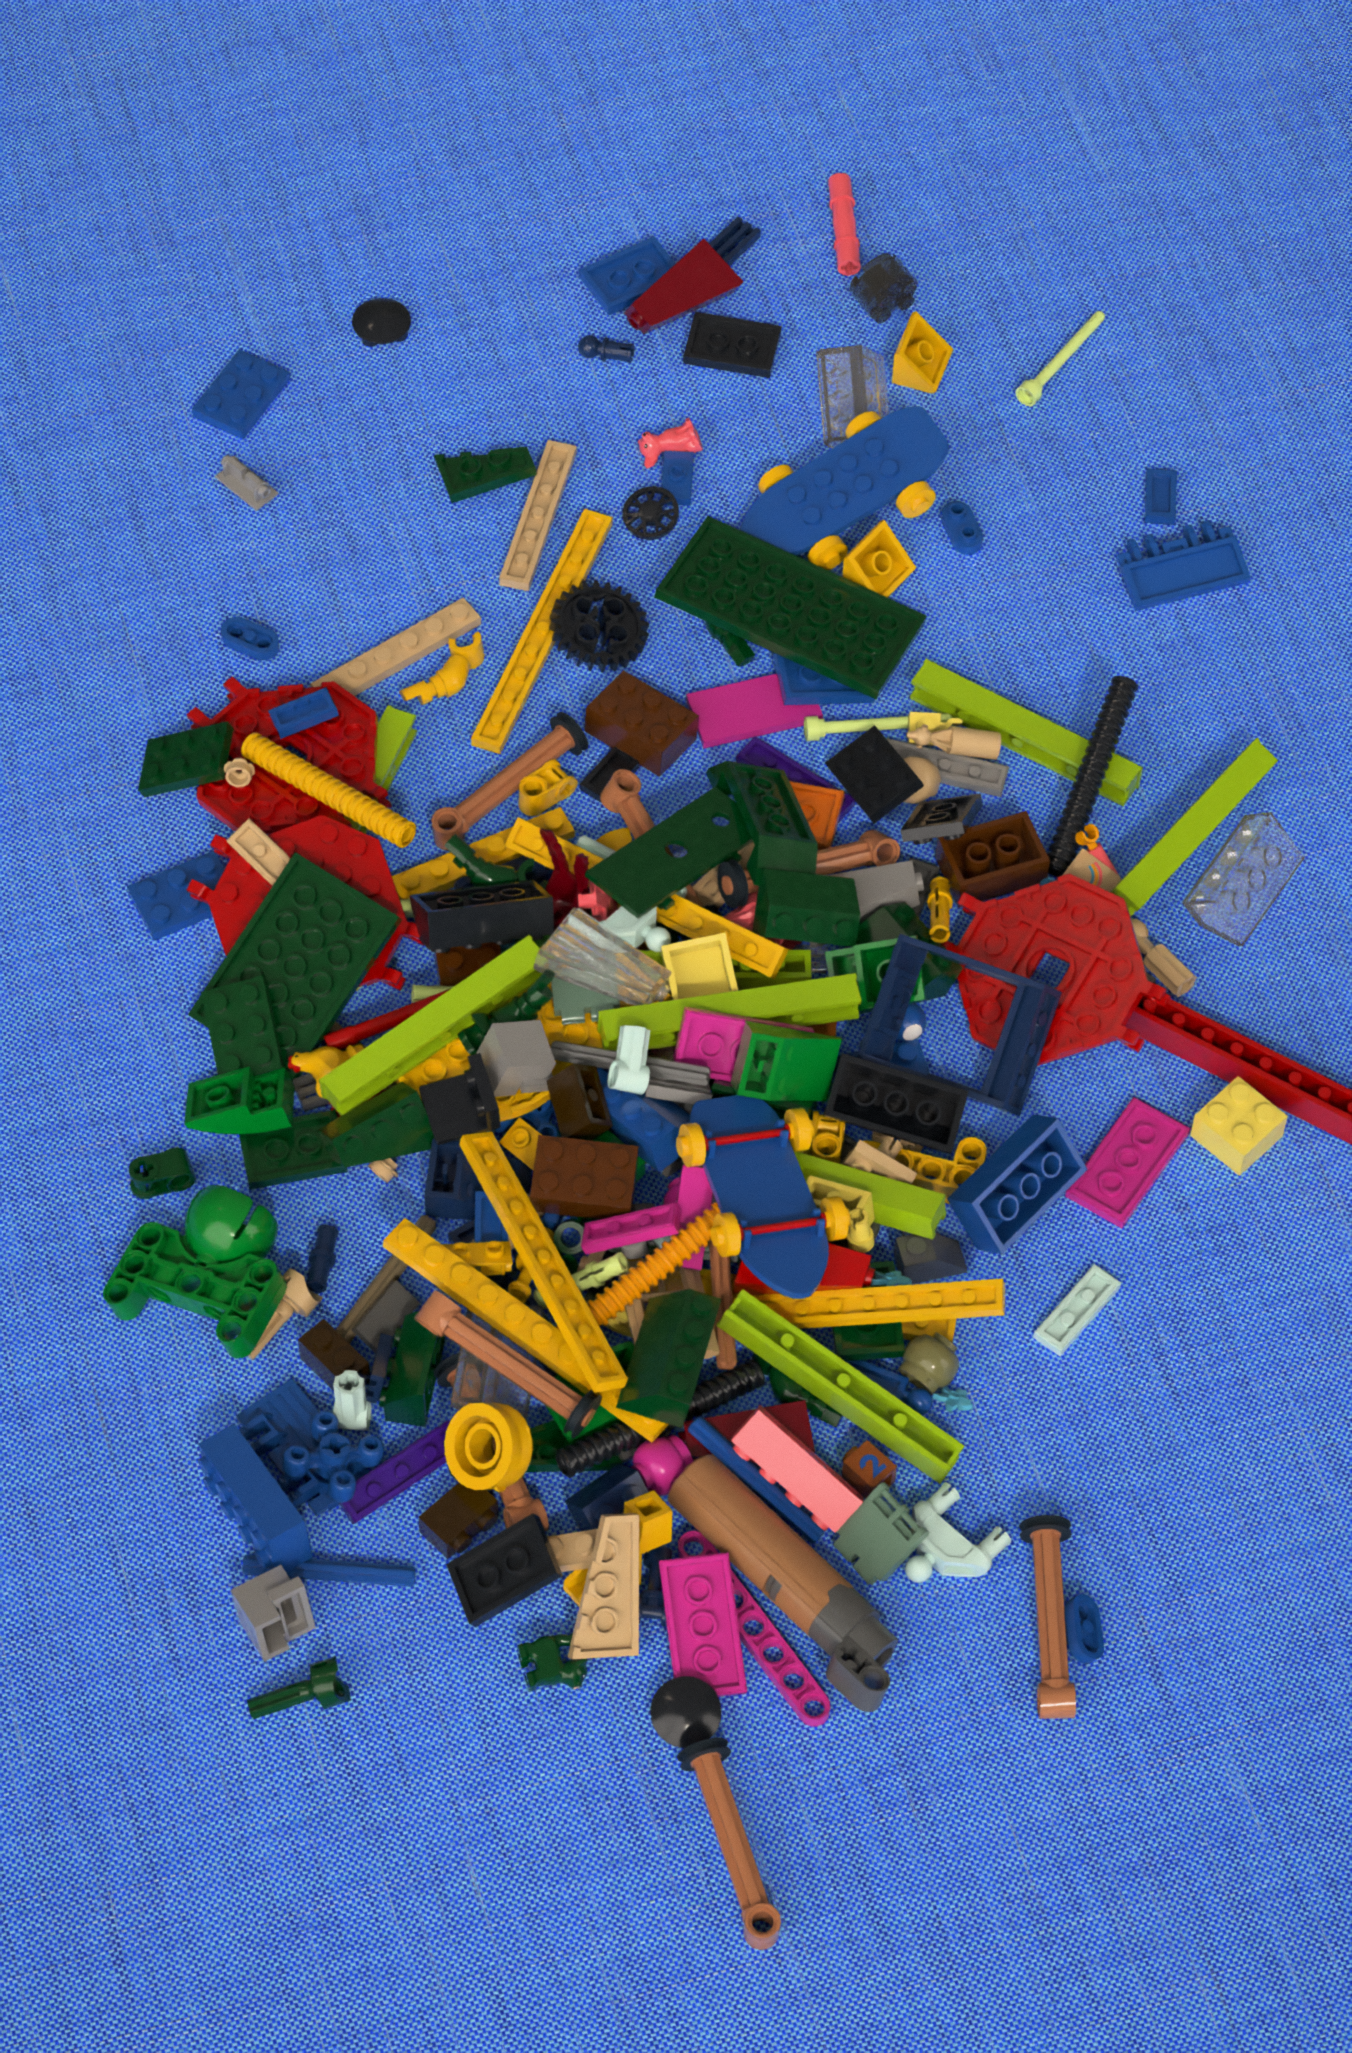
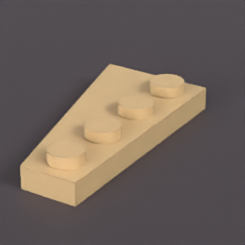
(610, 1598)

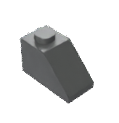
(928, 1259)

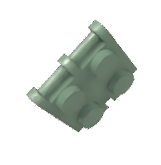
(574, 1002)
(879, 1536)

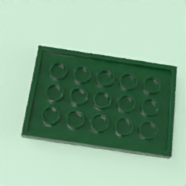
(313, 948)

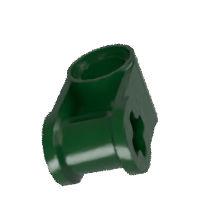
(163, 1171)

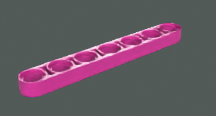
(769, 1638)

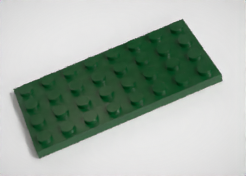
(791, 607)

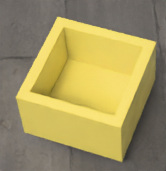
(699, 967)
(1238, 1125)

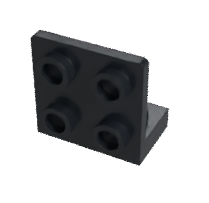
(461, 1104)

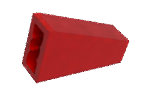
(844, 1271)

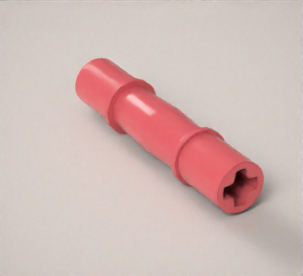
(844, 224)

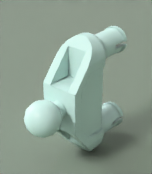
(636, 930)
(945, 1547)

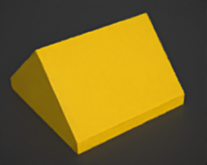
(920, 356)
(878, 561)

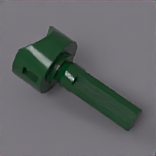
(322, 1685)

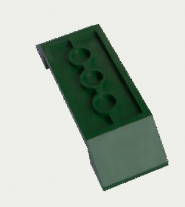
(771, 815)

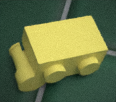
(860, 1207)

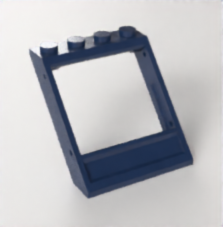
(1019, 1040)

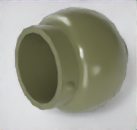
(930, 1362)

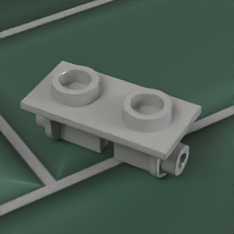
(245, 483)

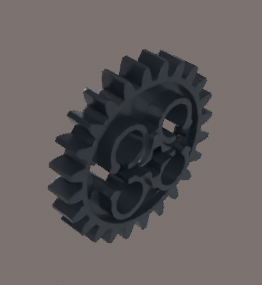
(626, 626)

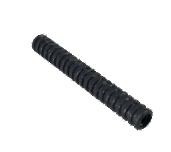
(1091, 773)
(620, 1436)

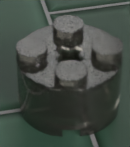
(884, 287)

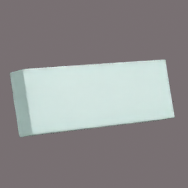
(1077, 1310)

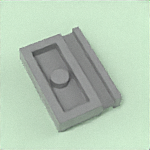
(677, 1091)

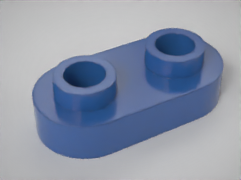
(960, 525)
(251, 640)
(1084, 1629)

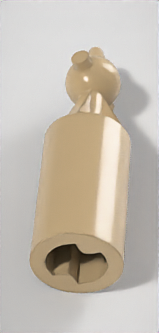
(960, 741)

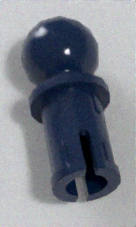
(590, 347)

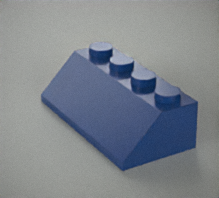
(645, 1123)

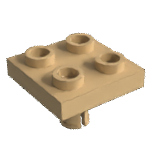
(880, 1161)

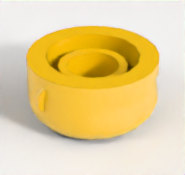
(470, 1450)

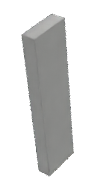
(959, 770)

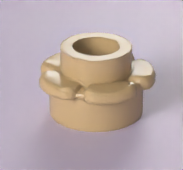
(239, 778)
(384, 1169)

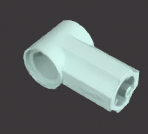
(629, 1068)
(350, 1402)

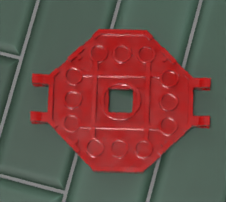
(338, 746)
(334, 848)
(1077, 926)

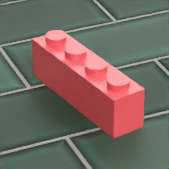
(797, 1469)

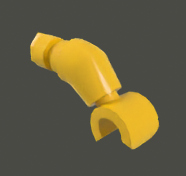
(451, 676)

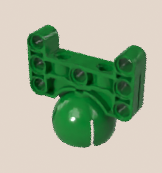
(215, 1258)

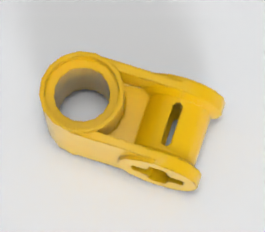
(545, 788)
(827, 1137)

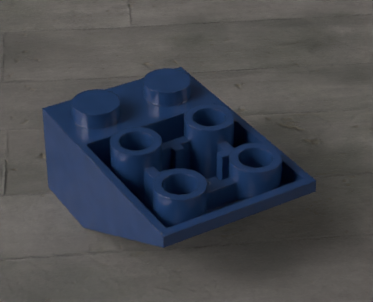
(453, 1182)

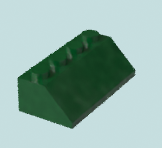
(669, 1356)

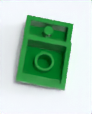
(870, 965)
(241, 1102)

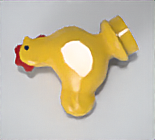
(321, 1061)

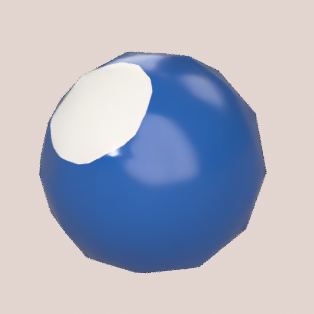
(913, 1023)

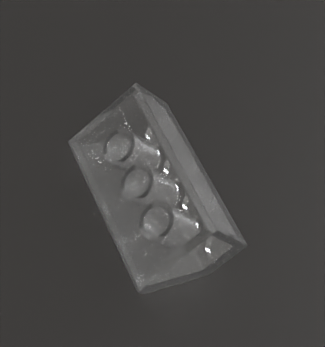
(1244, 878)

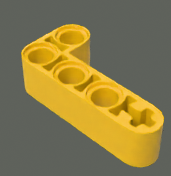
(947, 1172)

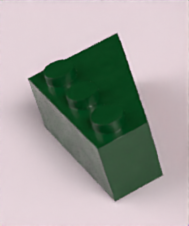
(379, 1129)

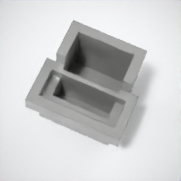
(517, 1057)
(273, 1611)

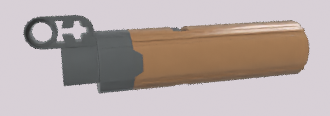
(790, 1576)

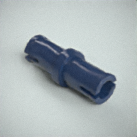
(322, 1258)

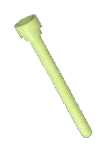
(1031, 390)
(816, 728)

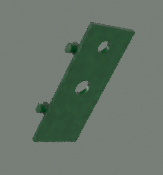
(647, 877)

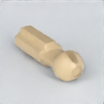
(1163, 962)

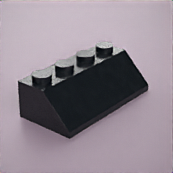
(483, 915)
(895, 1103)

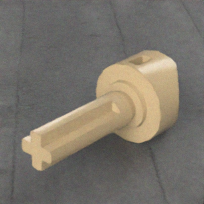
(296, 1299)

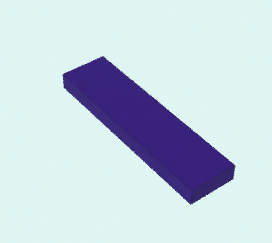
(764, 755)
(397, 1473)

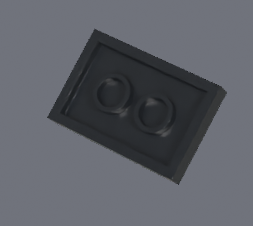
(732, 344)
(874, 774)
(941, 818)
(504, 1570)

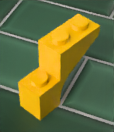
(654, 1531)

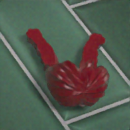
(563, 884)

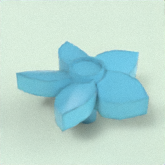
(893, 1278)
(953, 1399)

